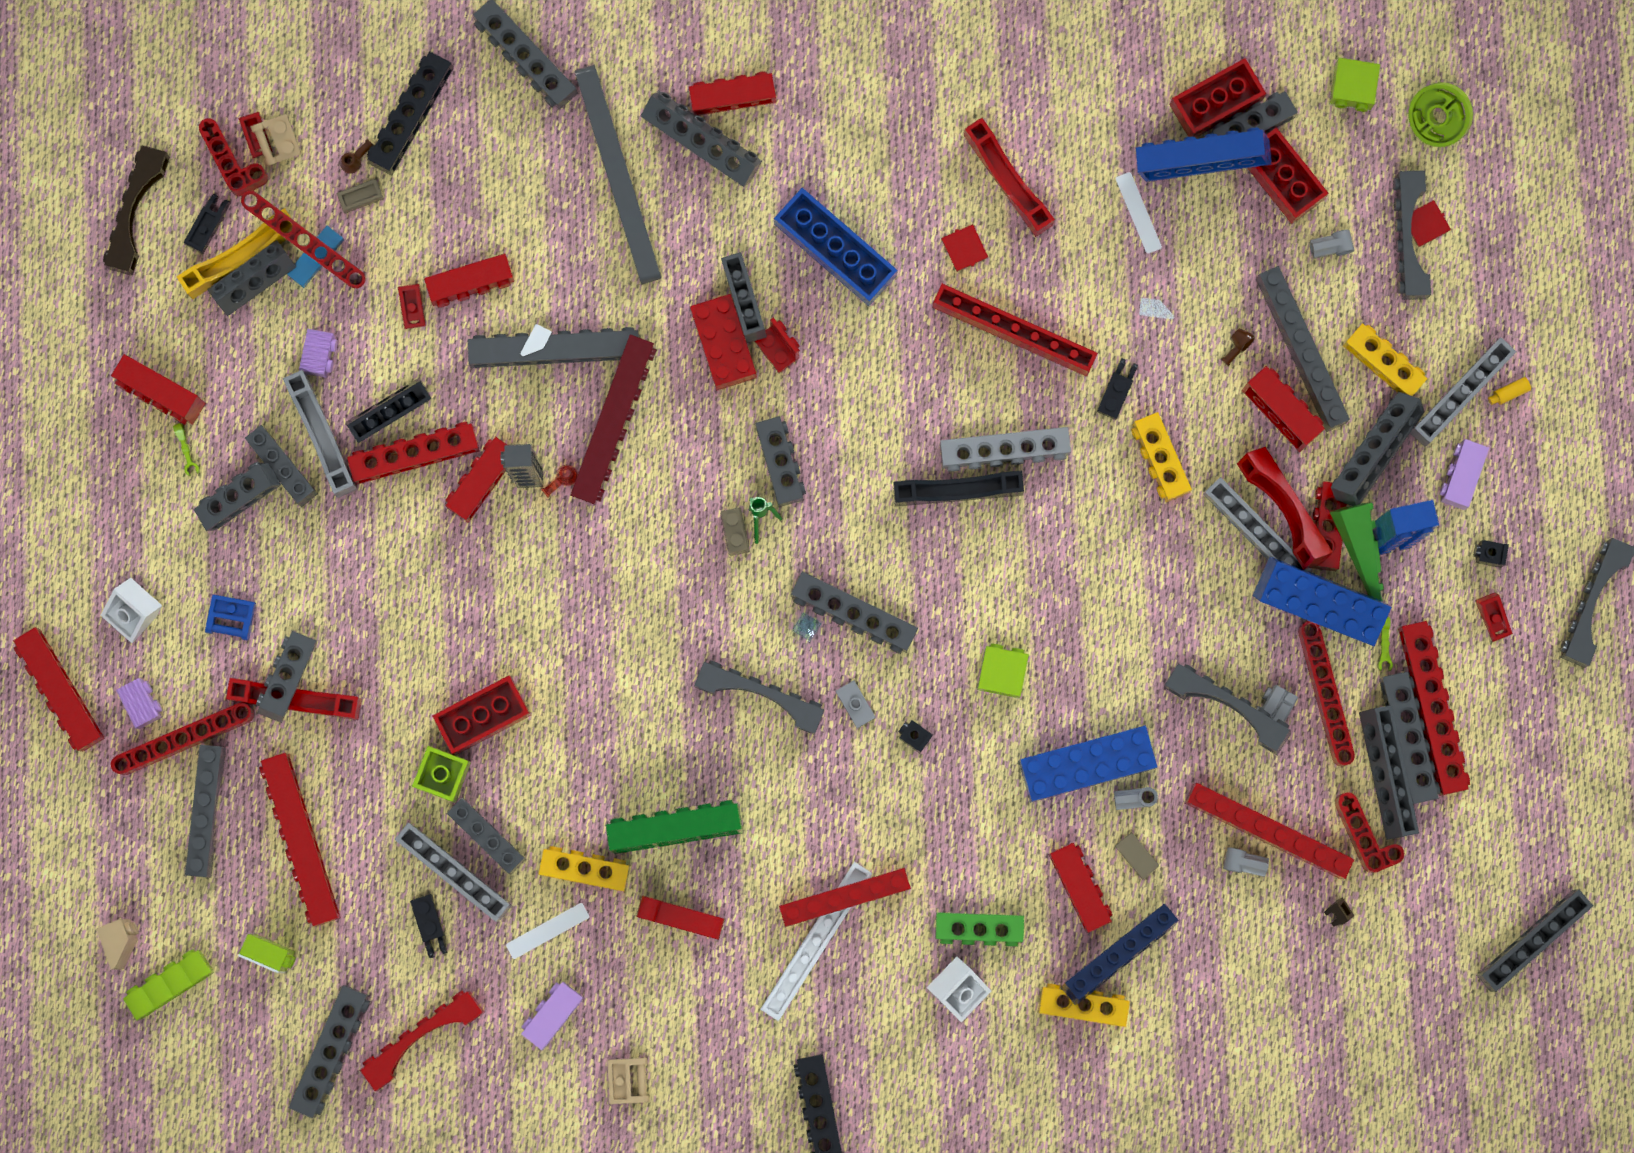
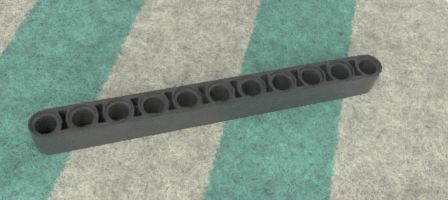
(617, 174)

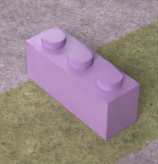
(1463, 474)
(551, 1015)

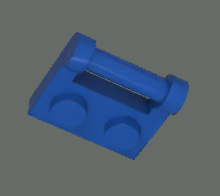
(233, 610)

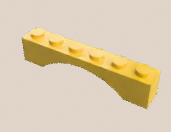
(206, 274)

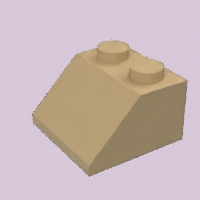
(118, 941)

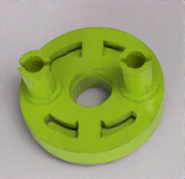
(1456, 122)

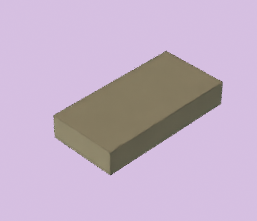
(360, 196)
(1137, 855)

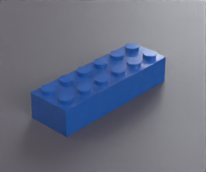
(1203, 155)
(835, 247)
(1405, 526)
(1321, 601)
(1087, 764)

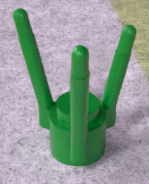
(759, 509)

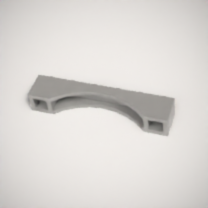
(320, 433)

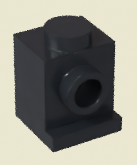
(1484, 558)
(916, 744)

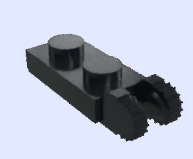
(206, 225)
(1116, 391)
(428, 923)

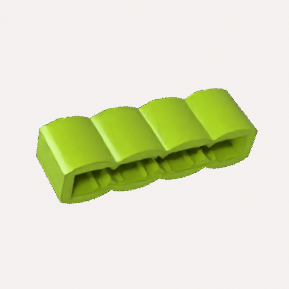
(168, 985)

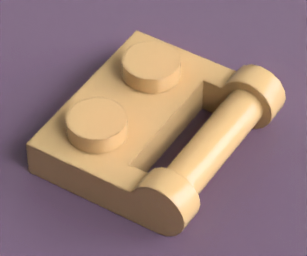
(283, 138)
(620, 1081)

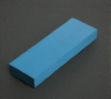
(308, 267)

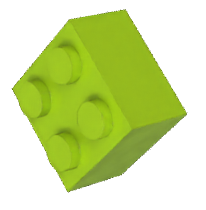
(441, 774)

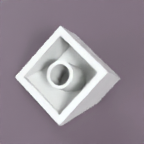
(130, 609)
(959, 989)

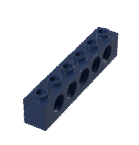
(1120, 954)

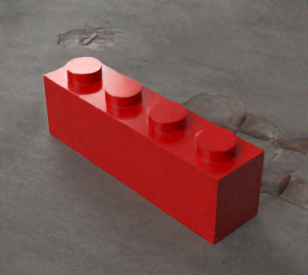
(732, 94)
(469, 280)
(479, 482)
(1080, 888)

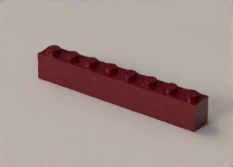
(612, 420)

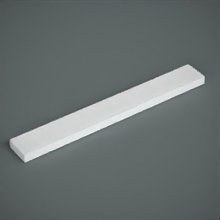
(809, 952)

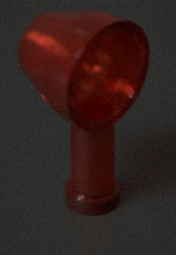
(561, 480)

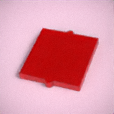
(1428, 223)
(964, 248)

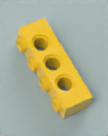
(1373, 360)
(1153, 425)
(550, 868)
(1117, 1015)

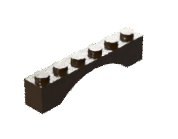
(149, 169)

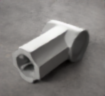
(1338, 243)
(1132, 798)
(1240, 861)

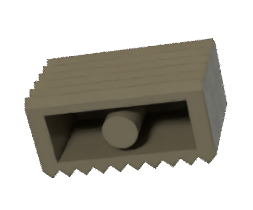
(734, 531)

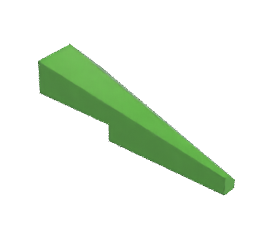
(1357, 534)

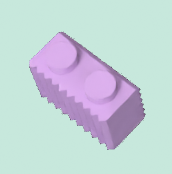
(317, 353)
(139, 703)

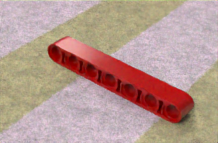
(310, 247)
(1326, 704)
(173, 744)

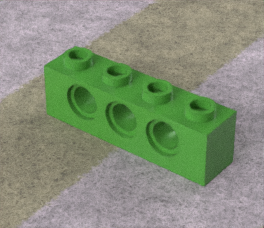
(1013, 923)

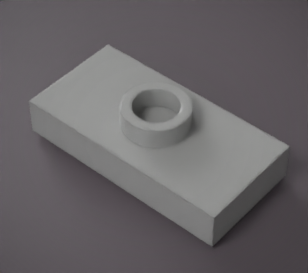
(855, 704)

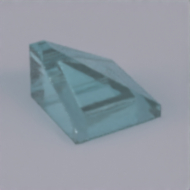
(806, 627)

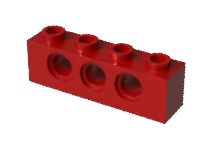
(1332, 537)

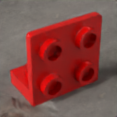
(778, 347)

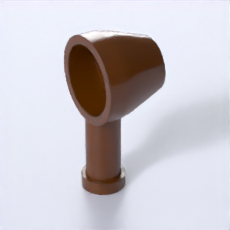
(356, 157)
(1242, 340)

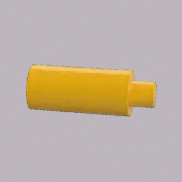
(1510, 391)

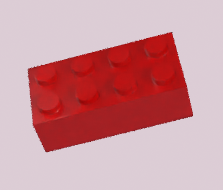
(1217, 98)
(1289, 179)
(723, 342)
(161, 391)
(1283, 408)
(481, 715)

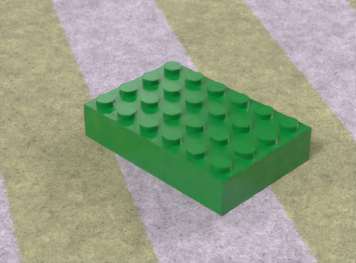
(674, 828)

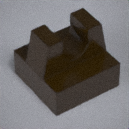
(1341, 911)

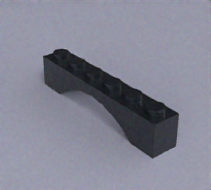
(963, 489)

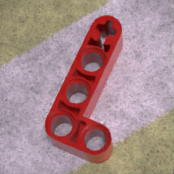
(226, 156)
(1364, 830)
(680, 917)

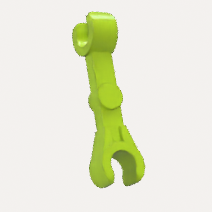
(181, 435)
(1385, 656)

